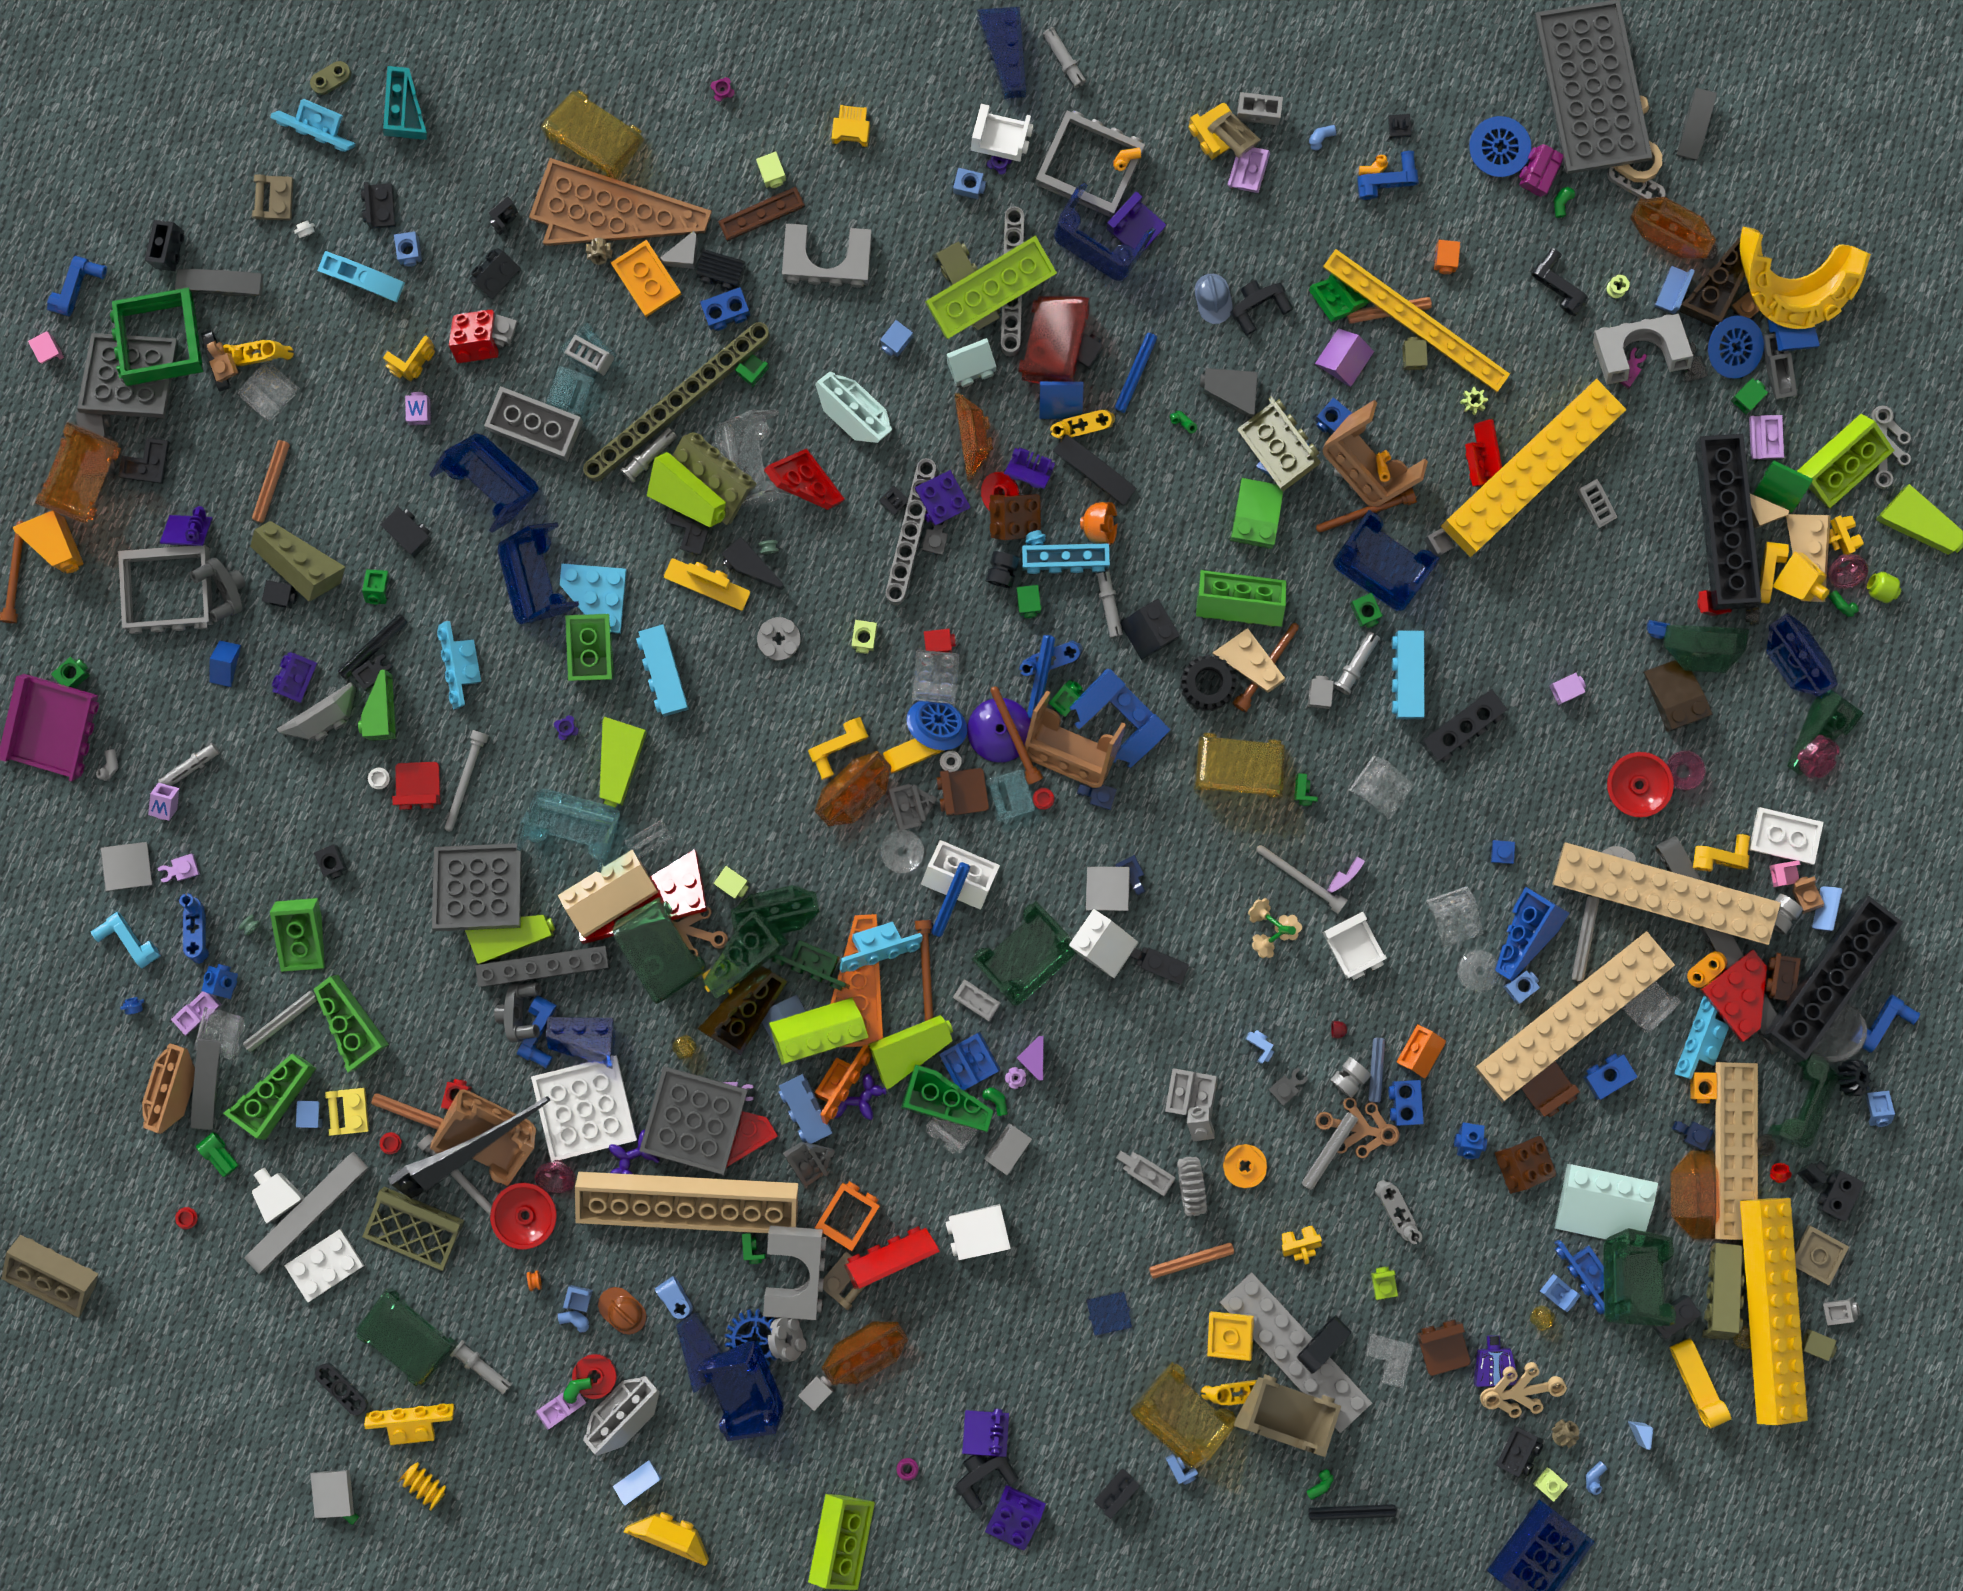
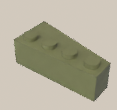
(956, 267)

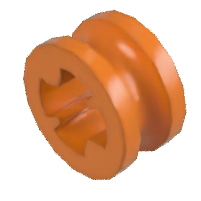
(534, 1280)

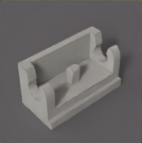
(1008, 1149)

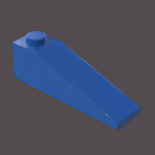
(1532, 928)

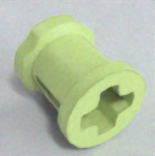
(1612, 288)

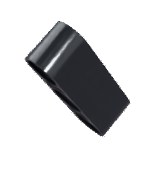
(1324, 1344)

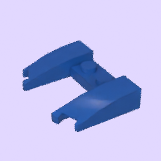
(1112, 689)

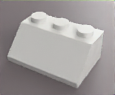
(944, 866)

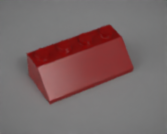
(890, 1258)

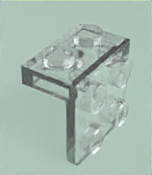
(952, 1134)

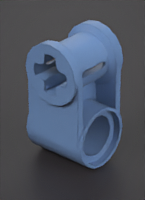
(671, 1294)

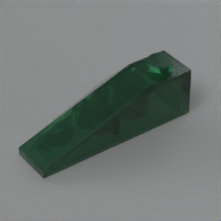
(1828, 716)

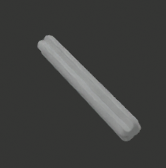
(1585, 938)
(280, 1021)
(1329, 1151)

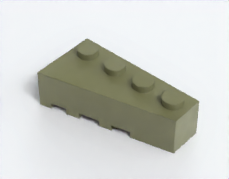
(297, 561)
(1724, 1292)

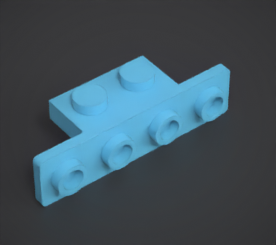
(315, 121)
(460, 663)
(877, 945)
(1703, 1040)

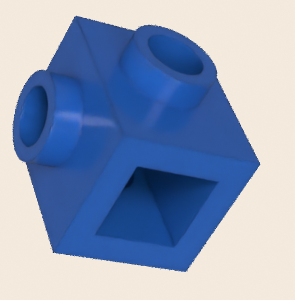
(220, 981)
(1470, 1141)

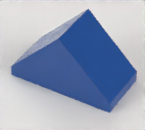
(224, 663)

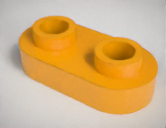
(1706, 970)

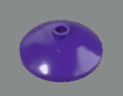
(983, 735)

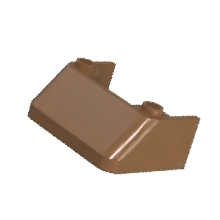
(1358, 462)
(1067, 751)

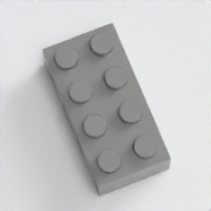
(533, 423)

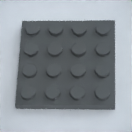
(107, 394)
(477, 887)
(693, 1120)

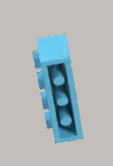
(1063, 557)
(663, 670)
(1408, 674)

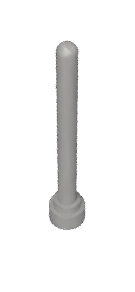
(477, 741)
(1334, 901)
(425, 1145)

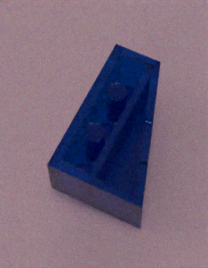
(582, 1037)
(697, 1346)

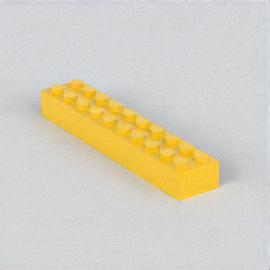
(1533, 468)
(1773, 1311)

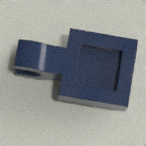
(1100, 796)
(1135, 873)
(1694, 1134)

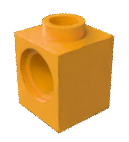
(1711, 1080)

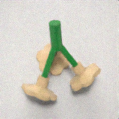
(1286, 928)

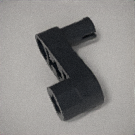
(1573, 297)

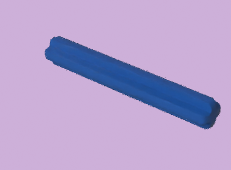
(1135, 372)
(1041, 672)
(950, 899)

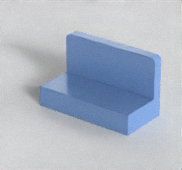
(1674, 289)

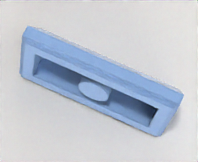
(1826, 915)
(1642, 1433)
(637, 1482)

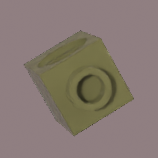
(1414, 354)
(1818, 1345)

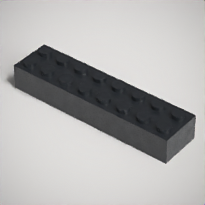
(1728, 522)
(1833, 979)

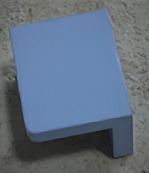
(308, 1114)
(577, 1298)

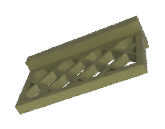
(418, 1210)

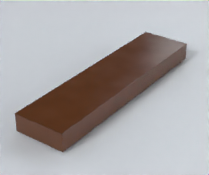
(761, 213)

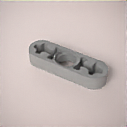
(1637, 192)

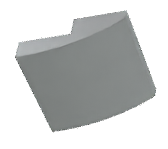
(126, 866)
(1108, 888)
(1190, 1090)
(332, 1494)

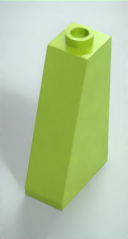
(684, 492)
(1921, 520)
(618, 759)
(496, 943)
(900, 1052)

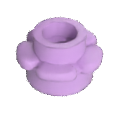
(1009, 1078)

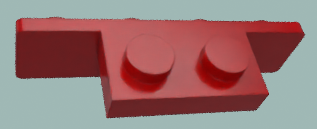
(1484, 455)

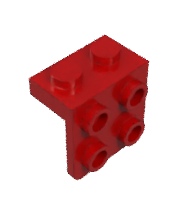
(472, 336)
(417, 785)

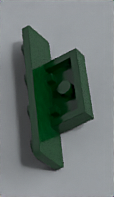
(815, 961)

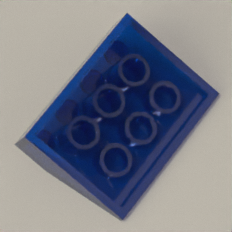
(1540, 1552)

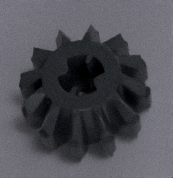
(1853, 1077)

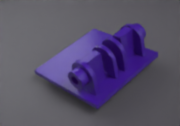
(1027, 471)
(942, 498)
(187, 529)
(985, 1433)

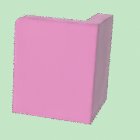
(45, 347)
(1784, 873)

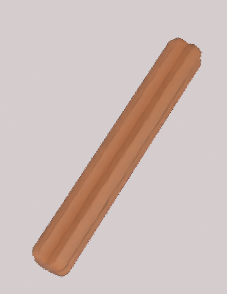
(1376, 313)
(270, 481)
(406, 1111)
(1191, 1260)

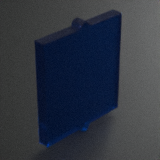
(1109, 1313)

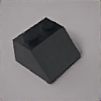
(1149, 629)

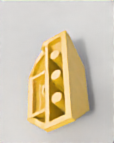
(671, 1536)

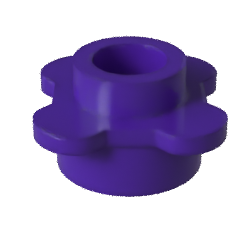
(1001, 168)
(560, 724)

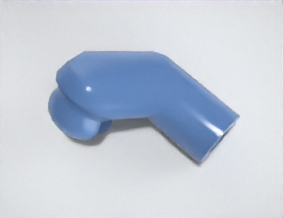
(1319, 135)

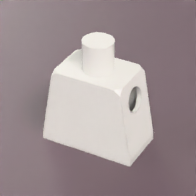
(275, 1195)

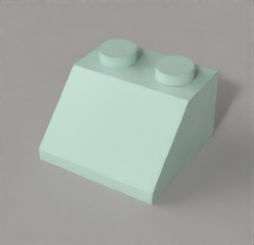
(971, 363)

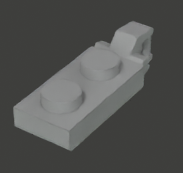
(1147, 1172)

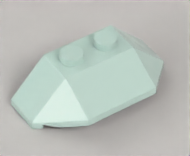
(853, 408)

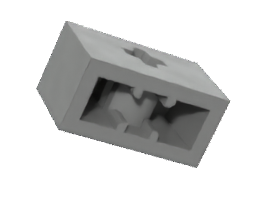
(1259, 108)

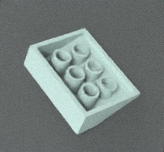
(1603, 1202)

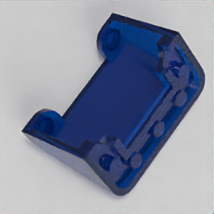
(1383, 564)
(744, 1391)

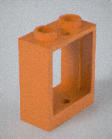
(834, 1234)

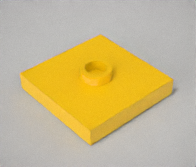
(1230, 1336)

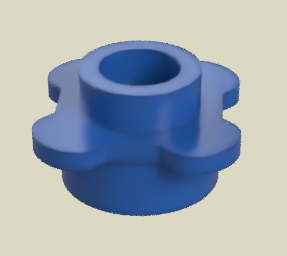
(132, 1005)

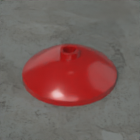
(1656, 782)
(508, 1221)

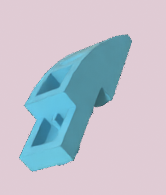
(361, 276)

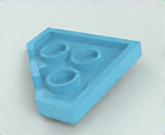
(597, 590)

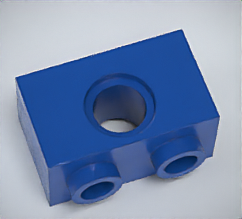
(1622, 1075)

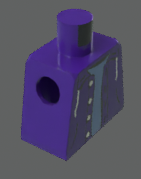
(1492, 1362)

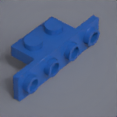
(1589, 1271)

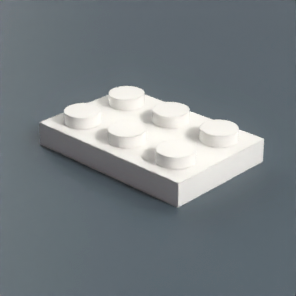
(1786, 836)
(324, 1265)

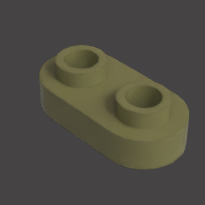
(330, 78)

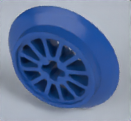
(1510, 127)
(1755, 347)
(923, 717)

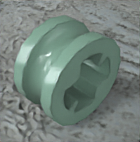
(768, 547)
(249, 925)

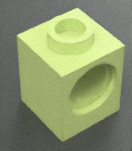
(771, 170)
(861, 627)
(732, 883)
(1550, 1484)

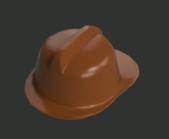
(622, 1310)

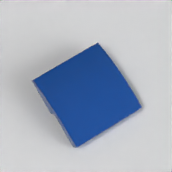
(1793, 339)
(1060, 400)
(969, 1061)

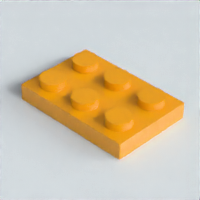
(646, 278)

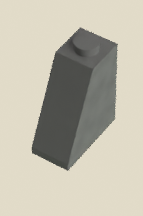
(1232, 388)

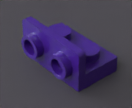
(293, 676)

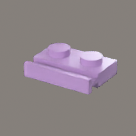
(1249, 170)
(1766, 437)

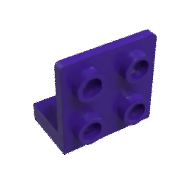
(1133, 221)
(1015, 1517)

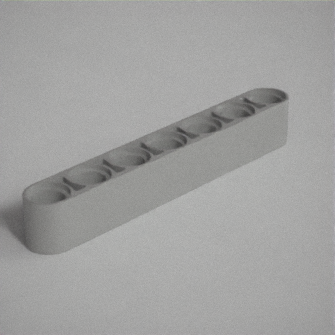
(1008, 312)
(906, 541)
(306, 1213)

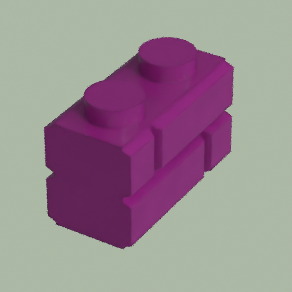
(1541, 170)

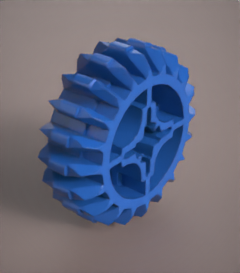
(744, 1337)

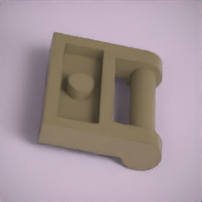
(1234, 134)
(280, 197)
(837, 1280)

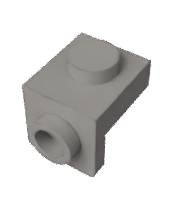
(1200, 1123)

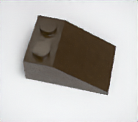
(1677, 695)

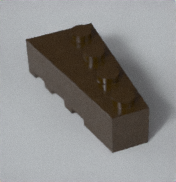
(1717, 291)
(744, 1010)

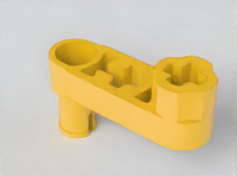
(269, 350)
(1091, 418)
(1772, 553)
(855, 733)
(1706, 856)
(1223, 1396)

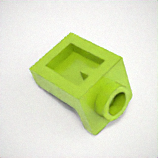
(1384, 1283)

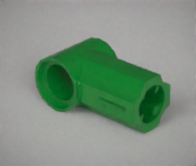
(214, 1150)

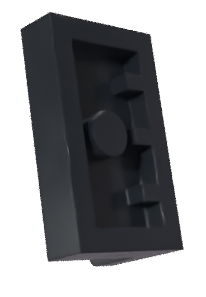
(378, 205)
(503, 213)
(1520, 1452)
(1116, 1493)

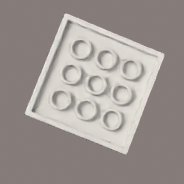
(585, 1109)

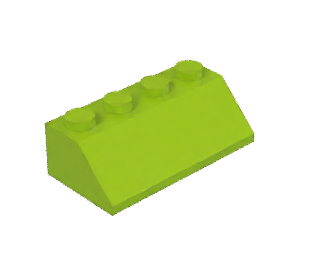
(1846, 459)
(818, 1030)
(841, 1542)

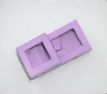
(1341, 879)
(190, 1015)
(558, 1410)

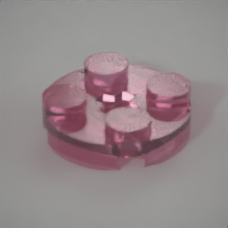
(1819, 747)

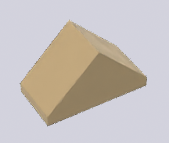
(1765, 512)

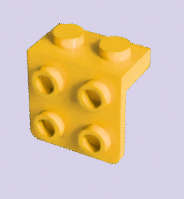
(1209, 142)
(413, 365)

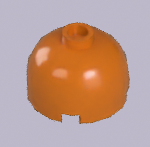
(1099, 523)

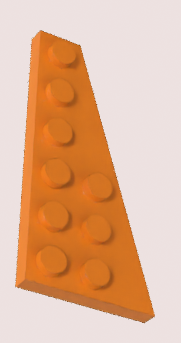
(864, 987)

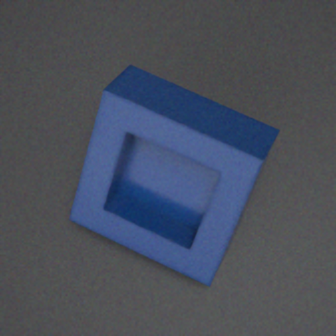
(1656, 629)
(1503, 852)

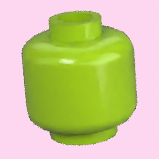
(1884, 587)

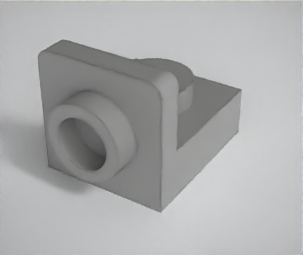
(503, 330)
(1841, 1311)

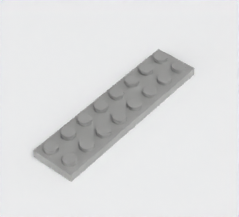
(1283, 1341)

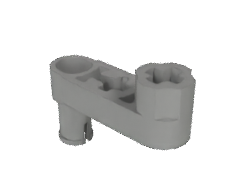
(1390, 1203)

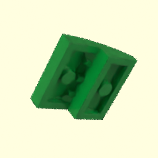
(1336, 298)
(1782, 486)

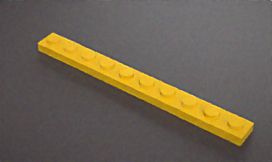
(1416, 320)

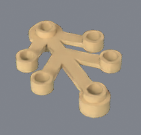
(1520, 1391)

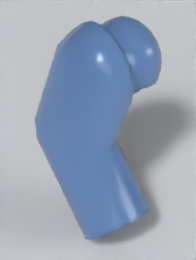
(575, 1318)
(1592, 1478)

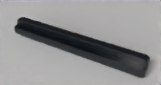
(372, 646)
(1352, 1512)

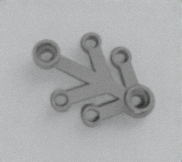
(1895, 429)

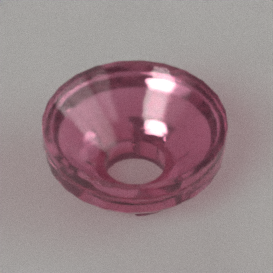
(1849, 575)
(1693, 763)
(553, 1180)

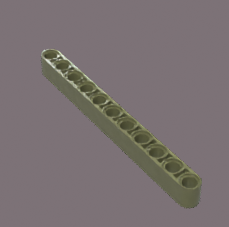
(671, 411)

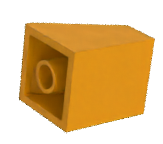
(52, 540)

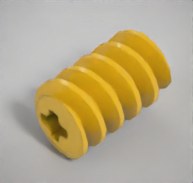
(423, 1485)

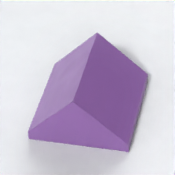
(1345, 356)
(1032, 1058)

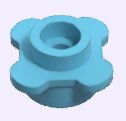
(1035, 538)

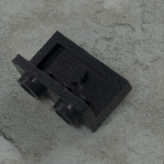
(494, 272)

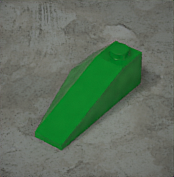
(939, 1098)

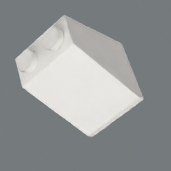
(1103, 943)
(978, 1232)

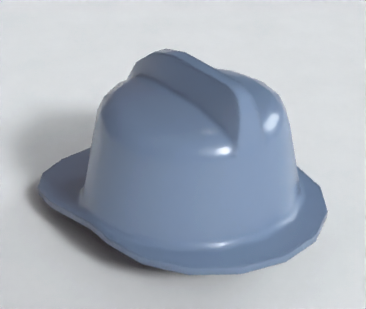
(1213, 298)

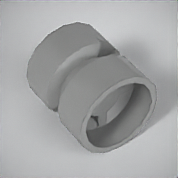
(1788, 911)
(1350, 1077)

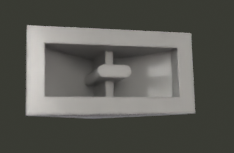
(683, 253)

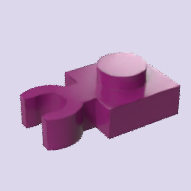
(1634, 370)

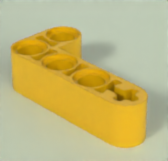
(1709, 1406)

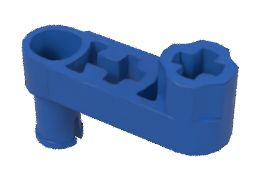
(1370, 183)
(79, 267)
(1059, 652)
(191, 941)
(1891, 1008)
(541, 1009)

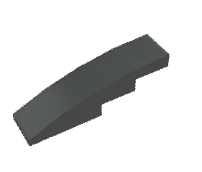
(220, 282)
(205, 1084)

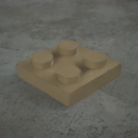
(1819, 1255)

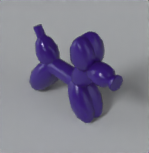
(865, 1096)
(625, 1157)

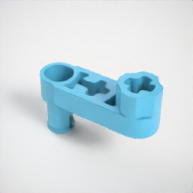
(116, 923)

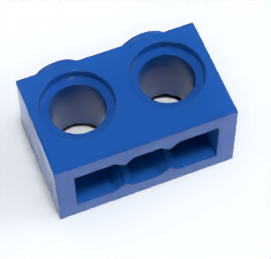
(723, 303)
(1338, 410)
(1413, 1102)

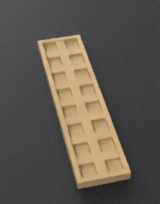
(1736, 1143)

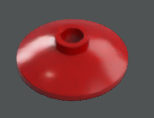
(995, 483)

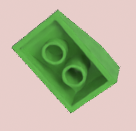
(1257, 513)
(589, 647)
(379, 714)
(298, 934)

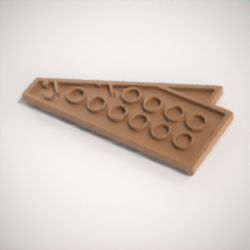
(590, 206)

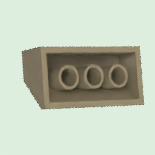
(49, 1275)

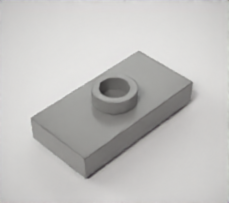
(976, 1000)

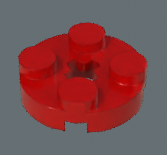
(603, 1367)

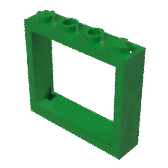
(149, 303)

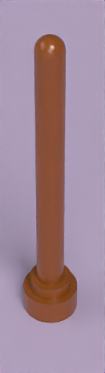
(1407, 497)
(9, 613)
(1243, 701)
(1031, 773)
(924, 927)

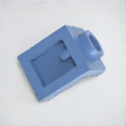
(1880, 1108)
(1177, 1466)

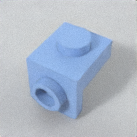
(1259, 1040)

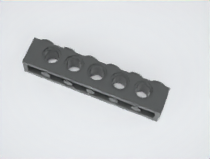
(543, 966)

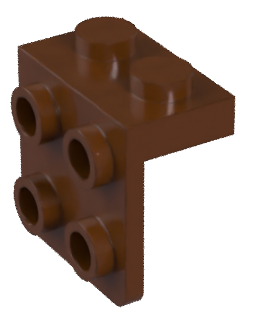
(1014, 516)
(963, 791)
(1783, 976)
(1550, 1090)
(1525, 1164)
(1443, 1347)

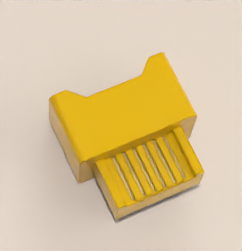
(851, 126)

